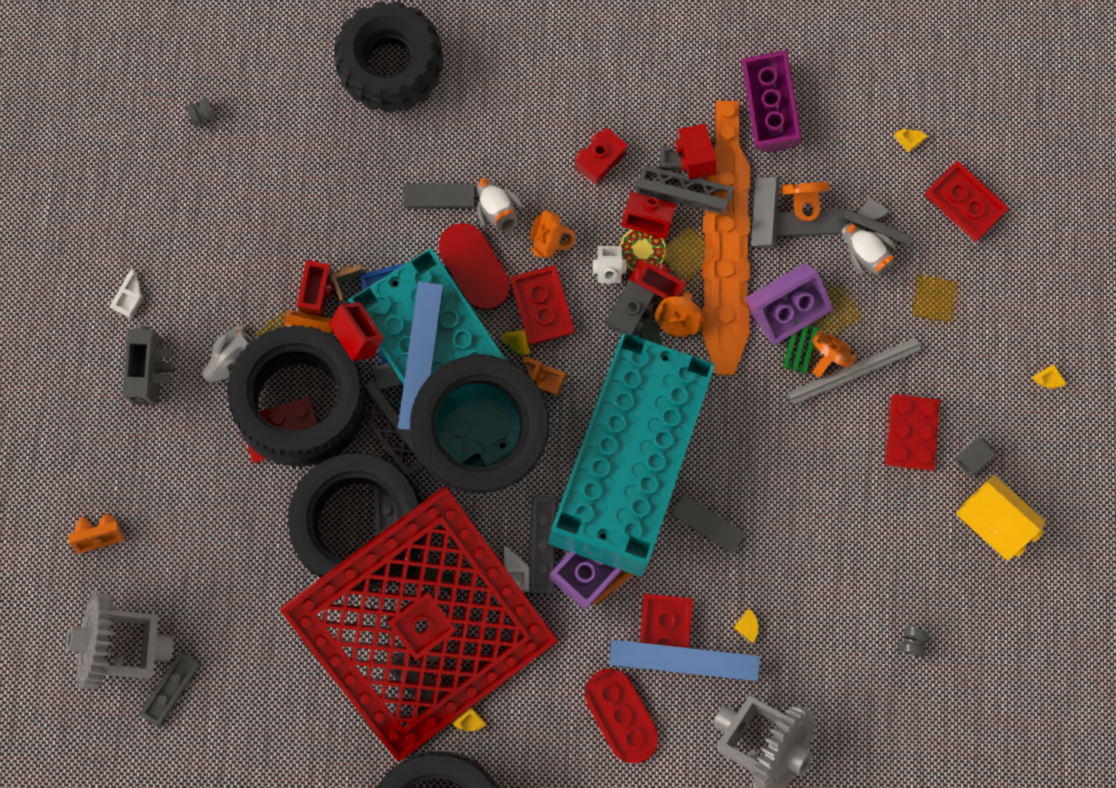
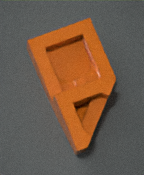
(547, 378)

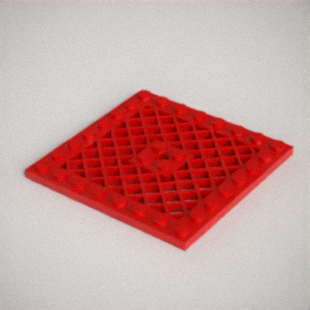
(360, 566)

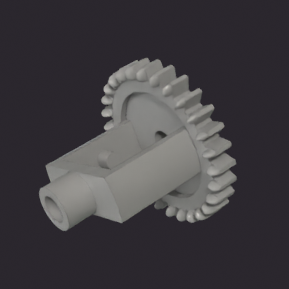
(92, 639)
(786, 751)

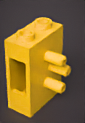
(1001, 518)

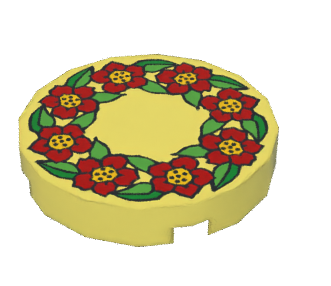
(642, 246)

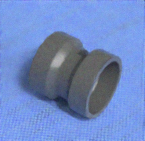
(200, 112)
(914, 641)

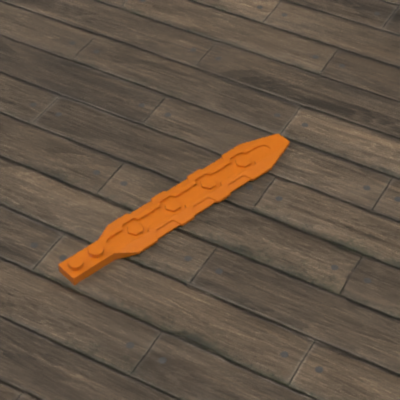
(728, 271)

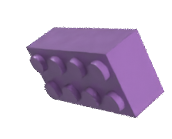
(582, 578)

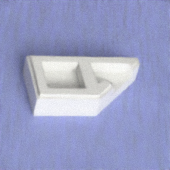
(128, 297)
(517, 569)

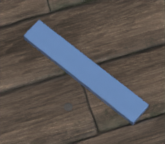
(421, 346)
(684, 660)

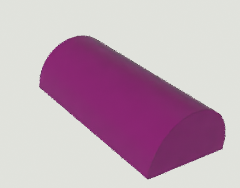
(771, 101)

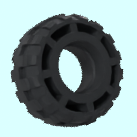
(382, 26)

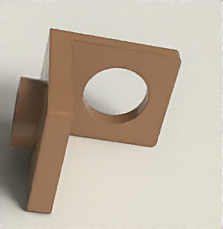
(346, 273)

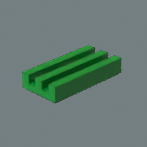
(795, 367)

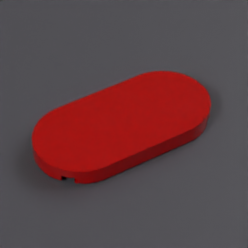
(474, 266)
(621, 716)

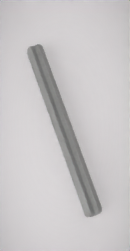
(857, 370)

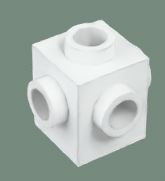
(609, 264)

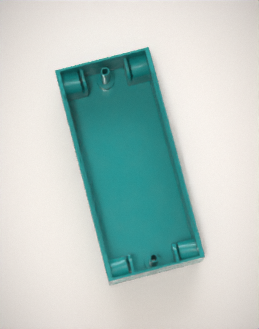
(475, 417)
(631, 454)

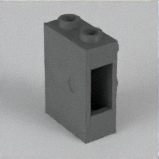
(144, 366)

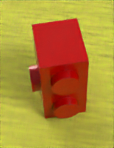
(696, 151)
(600, 156)
(648, 215)
(657, 279)
(315, 288)
(356, 331)

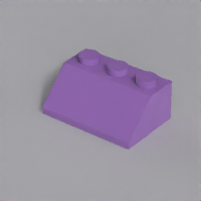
(789, 299)

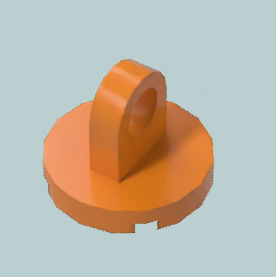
(806, 193)
(547, 233)
(679, 315)
(833, 350)

